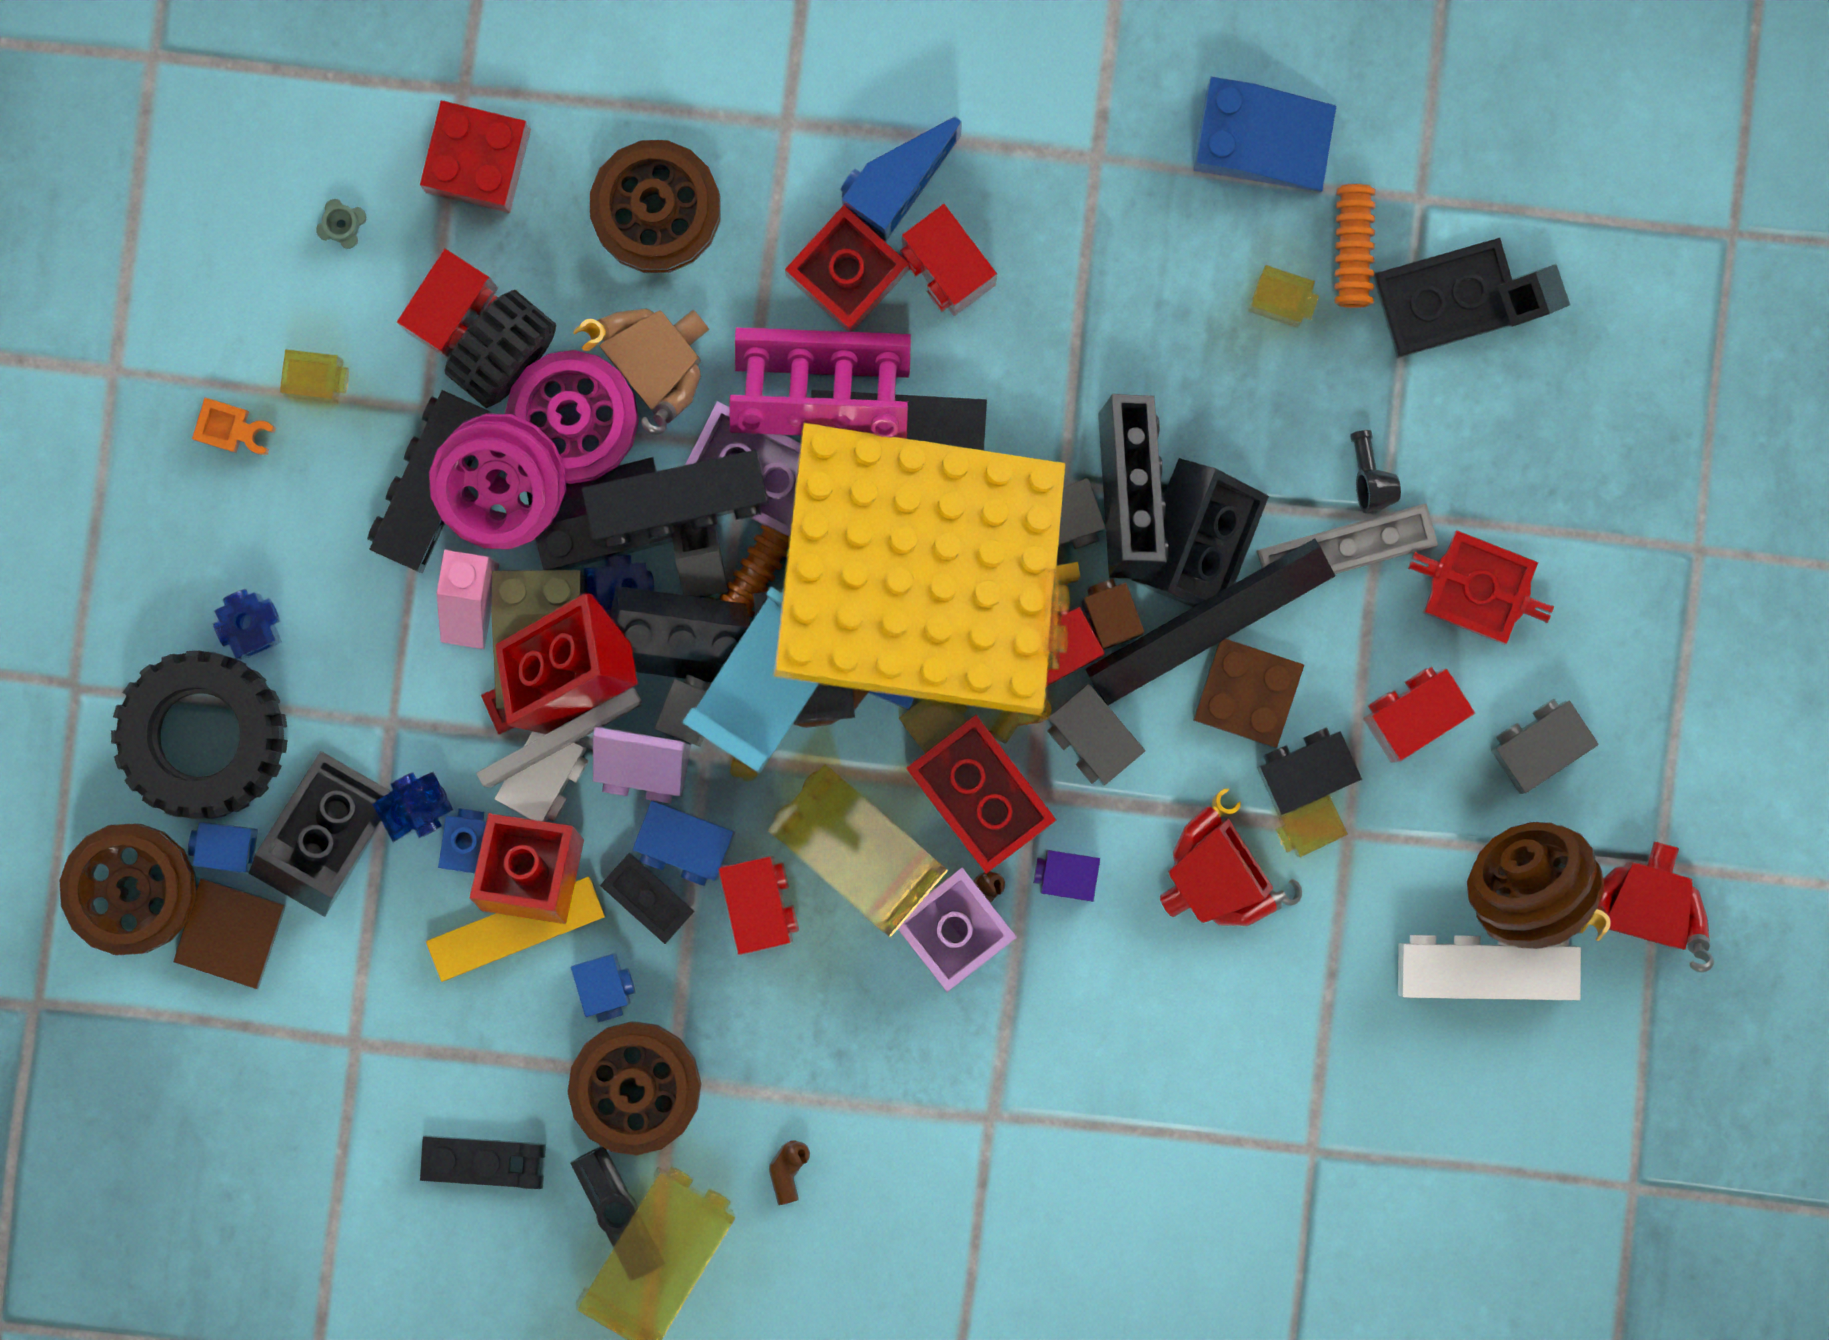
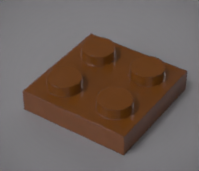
(1248, 692)

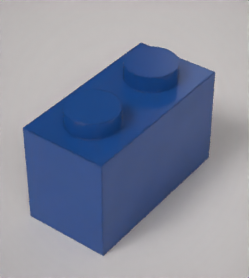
(683, 842)

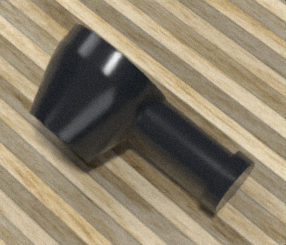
(1373, 487)

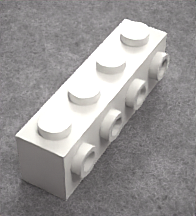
(1487, 971)

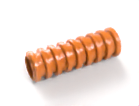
(1354, 245)
(757, 568)

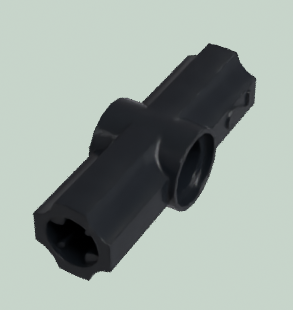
(603, 1186)

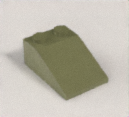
(525, 598)

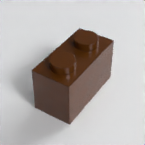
(1112, 613)

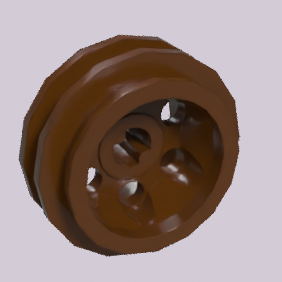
(670, 250)
(1535, 885)
(81, 888)
(659, 1127)

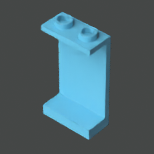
(746, 705)

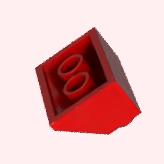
(563, 666)

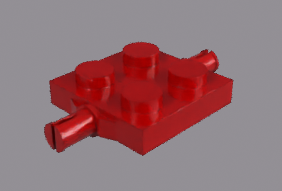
(1480, 587)

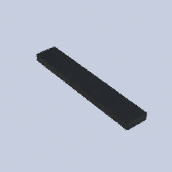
(1210, 622)

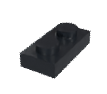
(647, 898)

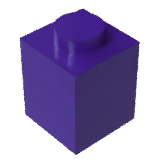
(1067, 875)

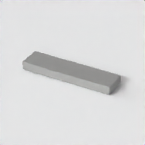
(1366, 540)
(559, 738)

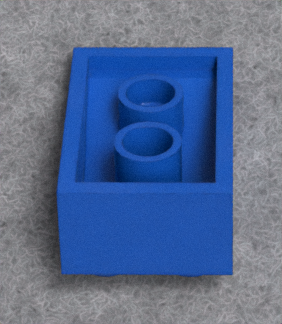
(1264, 135)
(894, 180)

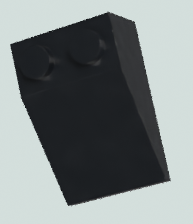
(320, 834)

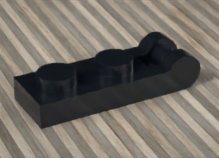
(481, 1162)

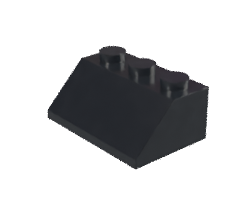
(1207, 532)
(568, 537)
(678, 632)

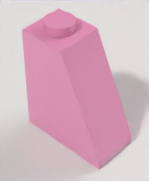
(465, 598)

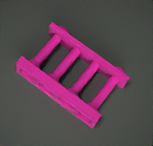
(826, 354)

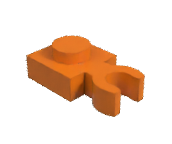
(226, 426)

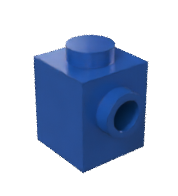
(462, 841)
(603, 987)

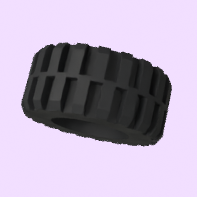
(141, 724)

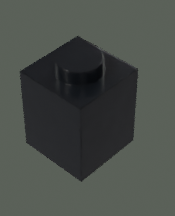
(1533, 295)

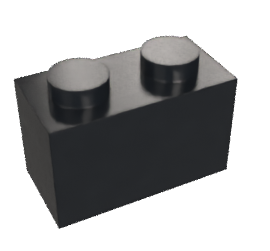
(1309, 771)

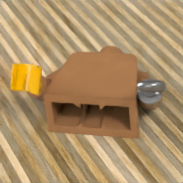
(652, 357)

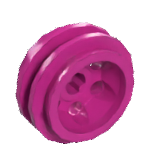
(610, 389)
(504, 445)

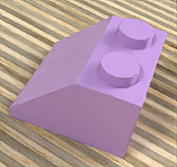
(955, 930)

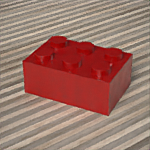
(981, 794)

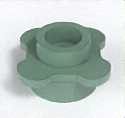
(329, 229)

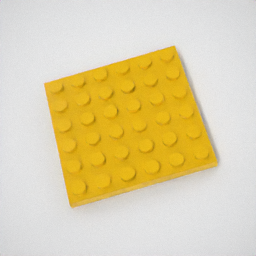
(919, 569)

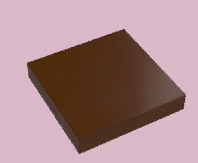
(230, 933)

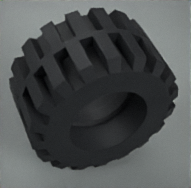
(499, 348)

